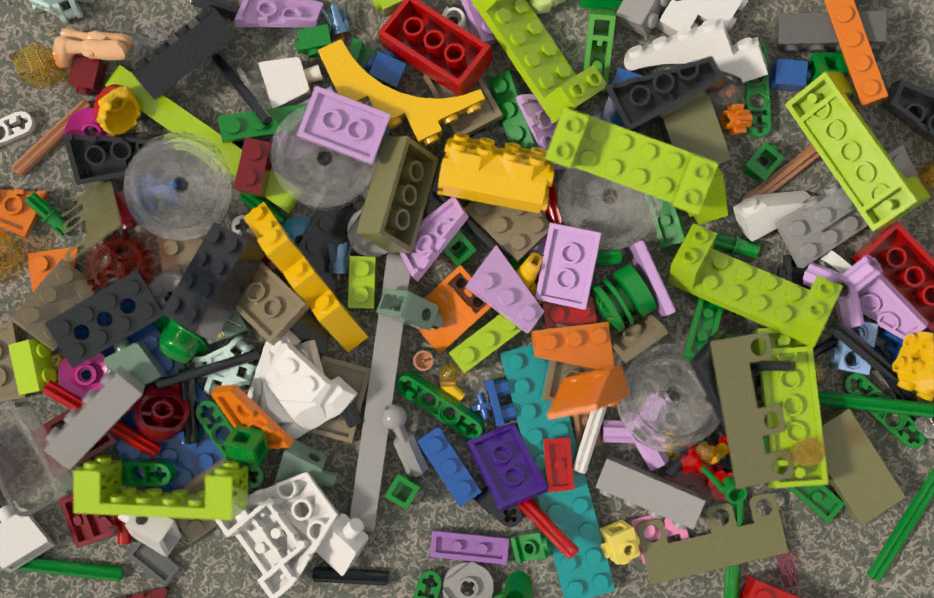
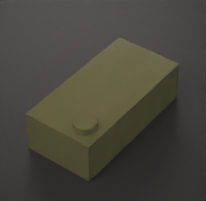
(696, 131)
(398, 195)
(856, 468)

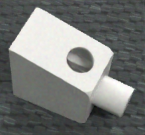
(288, 80)
(155, 532)
(20, 539)
(343, 543)

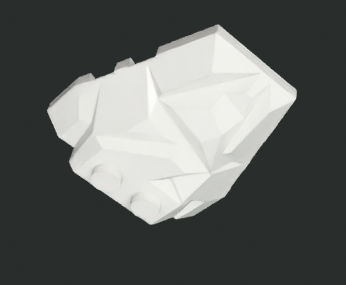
(295, 390)
(282, 529)

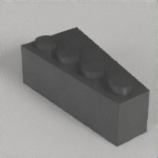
(816, 34)

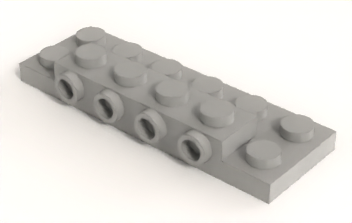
(829, 217)

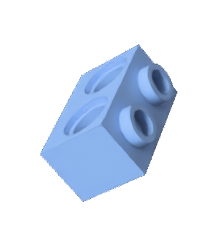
(837, 354)

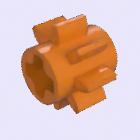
(736, 119)

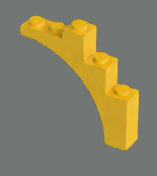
(421, 113)
(304, 278)

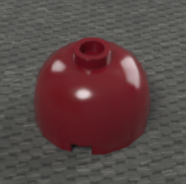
(161, 414)

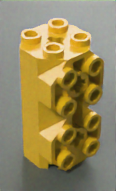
(496, 175)
(916, 364)

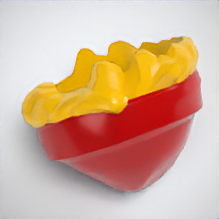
(116, 109)

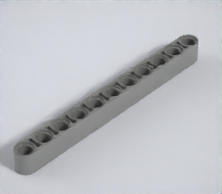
(379, 396)

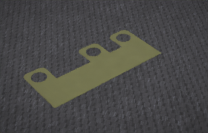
(99, 213)
(741, 416)
(719, 549)

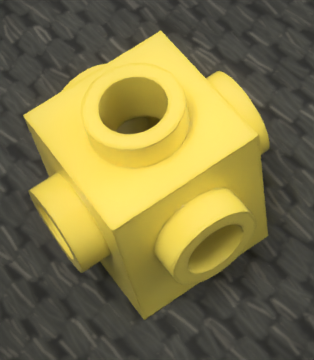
(620, 542)

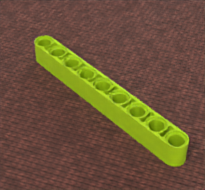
(179, 120)

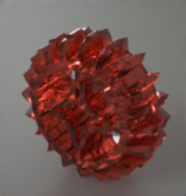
(128, 262)

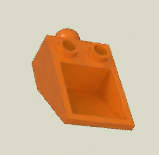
(456, 308)
(589, 391)

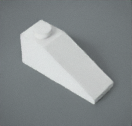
(759, 213)

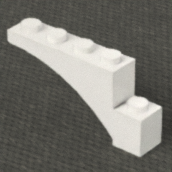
(686, 12)
(710, 39)

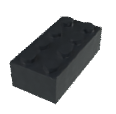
(214, 282)

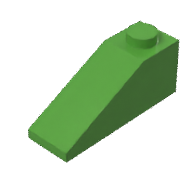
(599, 41)

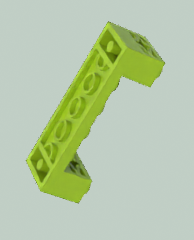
(538, 57)
(854, 152)
(631, 159)
(751, 290)
(800, 404)
(100, 492)

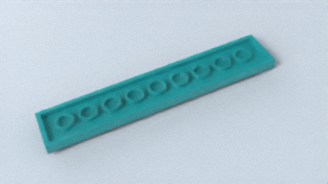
(570, 510)

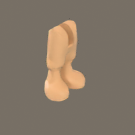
(91, 44)

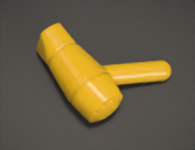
(528, 272)

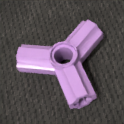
(856, 277)
(615, 432)

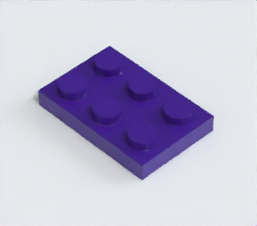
(507, 466)

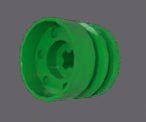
(626, 296)

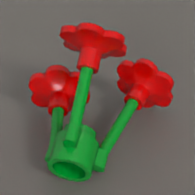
(721, 484)

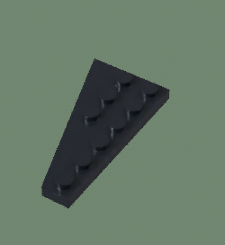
(323, 228)

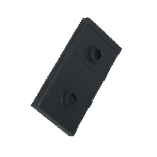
(704, 369)

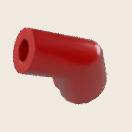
(123, 536)

